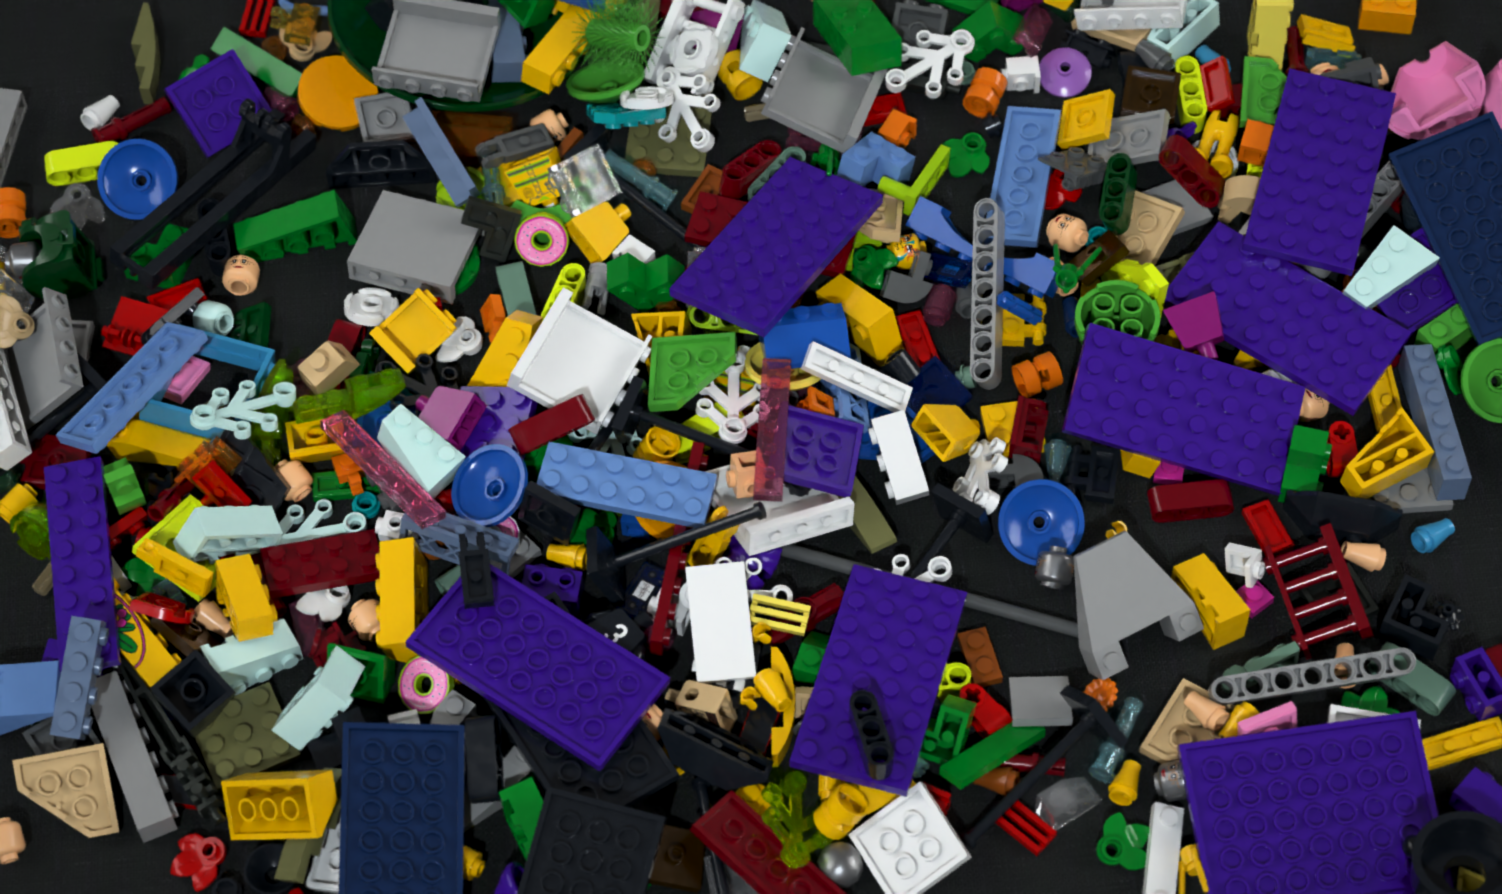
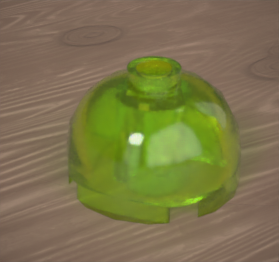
(33, 530)

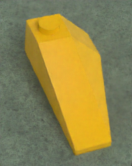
(153, 443)

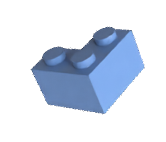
(873, 159)

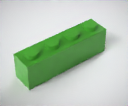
(1446, 329)

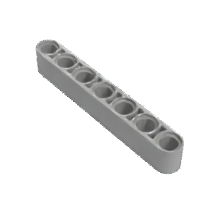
(1385, 191)
(981, 282)
(1325, 671)

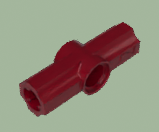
(822, 606)

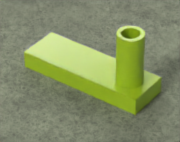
(922, 186)

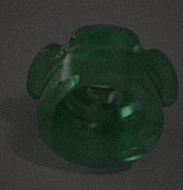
(9, 480)

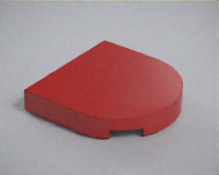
(162, 608)

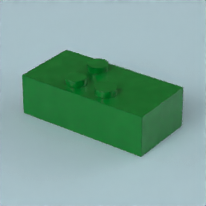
(858, 34)

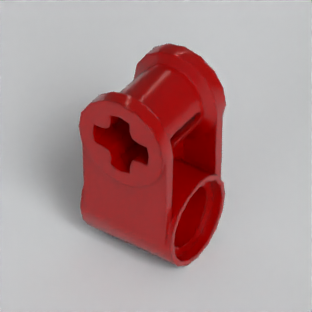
(1343, 448)
(988, 714)

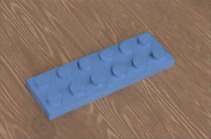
(1019, 176)
(132, 387)
(628, 485)

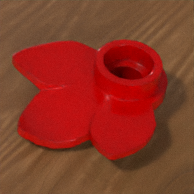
(1057, 194)
(195, 862)

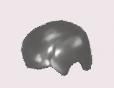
(841, 863)

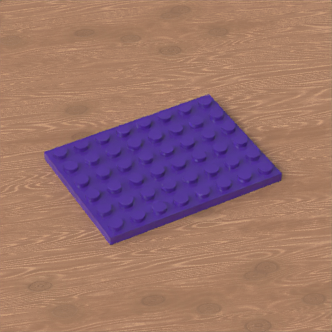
(1310, 807)

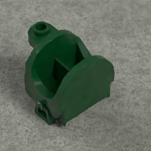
(66, 257)

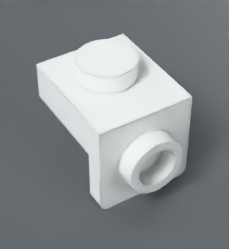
(1244, 562)

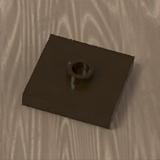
(1150, 91)
(1112, 252)
(185, 636)
(679, 860)

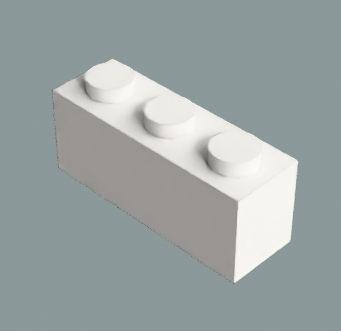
(898, 457)

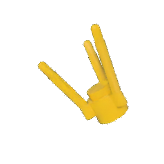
(1190, 863)

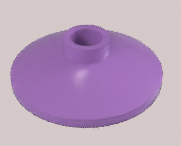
(1065, 83)

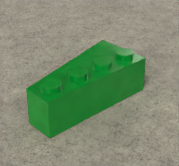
(296, 228)
(521, 811)

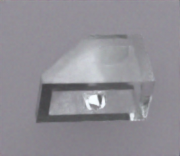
(1066, 801)

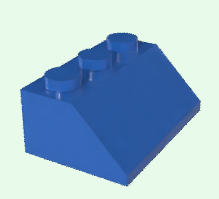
(802, 326)

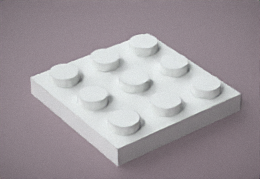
(910, 844)

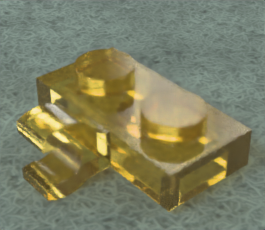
(299, 25)

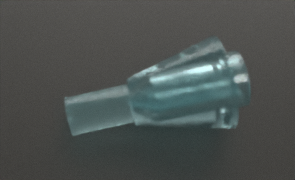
(1056, 457)

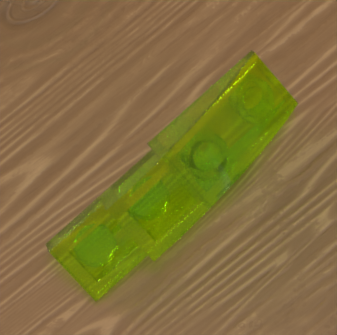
(359, 397)
(268, 440)

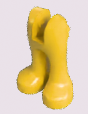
(1224, 133)

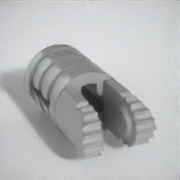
(596, 287)

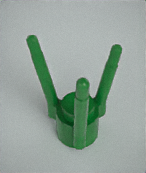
(827, 159)
(1069, 274)

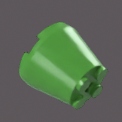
(1118, 307)

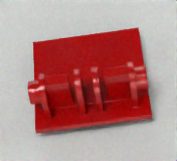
(128, 325)

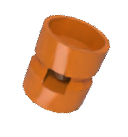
(985, 92)
(11, 211)
(1035, 375)

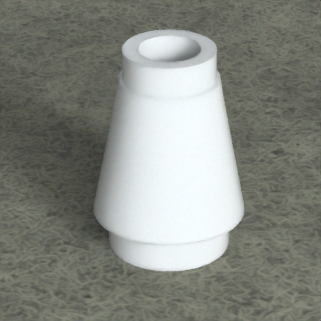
(99, 112)

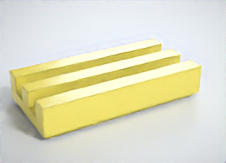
(783, 604)

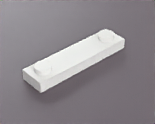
(856, 378)
(1163, 849)

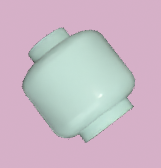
(213, 317)

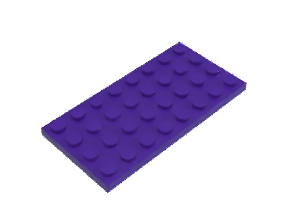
(1319, 172)
(776, 246)
(1291, 319)
(1183, 409)
(896, 644)
(541, 667)

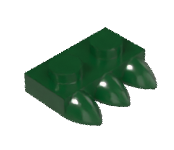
(253, 324)

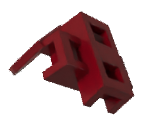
(330, 635)

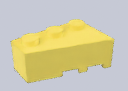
(1269, 29)

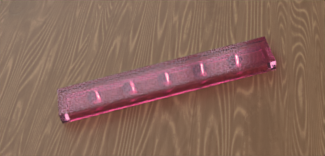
(772, 430)
(383, 469)

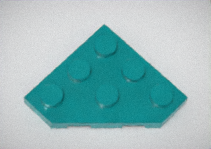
(614, 115)

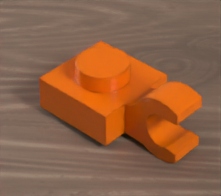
(493, 315)
(348, 471)

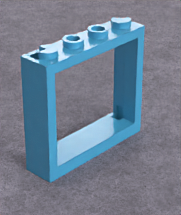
(222, 349)

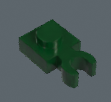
(366, 358)

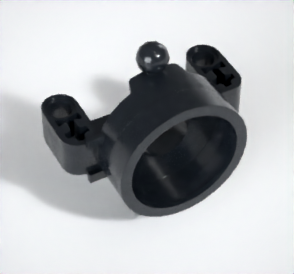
(1453, 841)

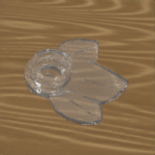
(82, 208)

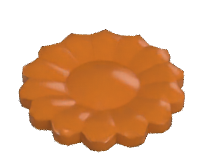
(1103, 691)

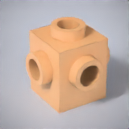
(742, 473)

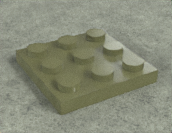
(669, 158)
(243, 739)

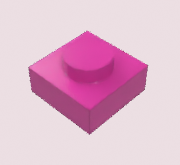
(1168, 474)
(1256, 598)

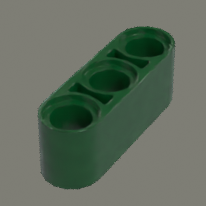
(1114, 183)

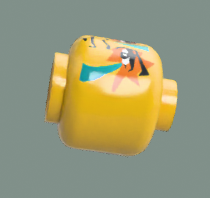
(906, 250)

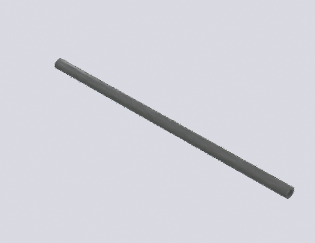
(973, 601)

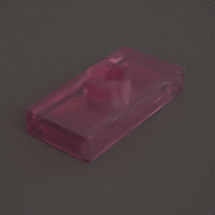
(305, 627)

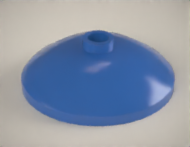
(120, 177)
(482, 477)
(1060, 513)

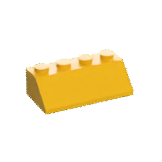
(402, 595)
(279, 804)

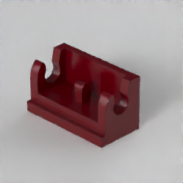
(1029, 428)

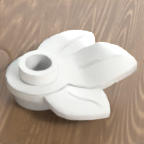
(463, 341)
(326, 603)

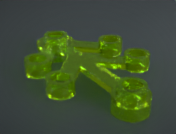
(794, 851)

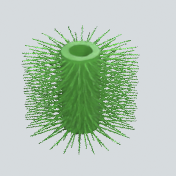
(618, 35)

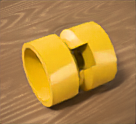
(738, 82)
(658, 445)
(841, 811)

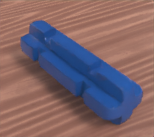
(1019, 307)

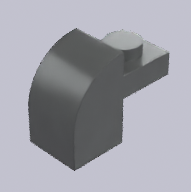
(909, 287)
(1014, 474)

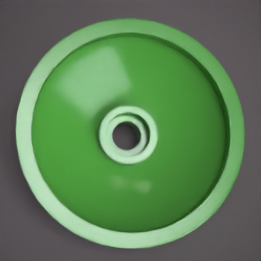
(603, 87)
(1476, 377)

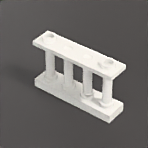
(674, 24)

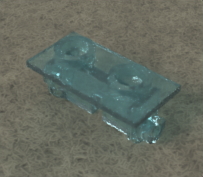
(1317, 56)

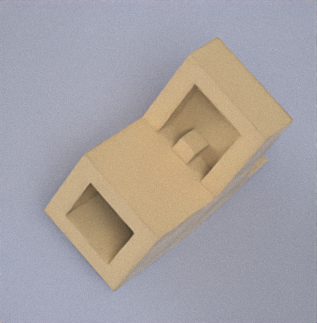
(1238, 197)

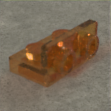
(204, 453)

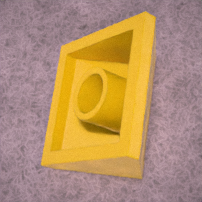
(309, 442)

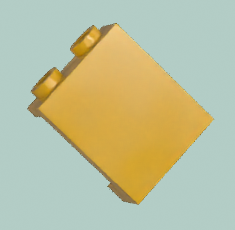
(414, 329)

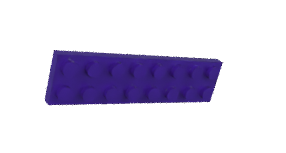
(81, 551)

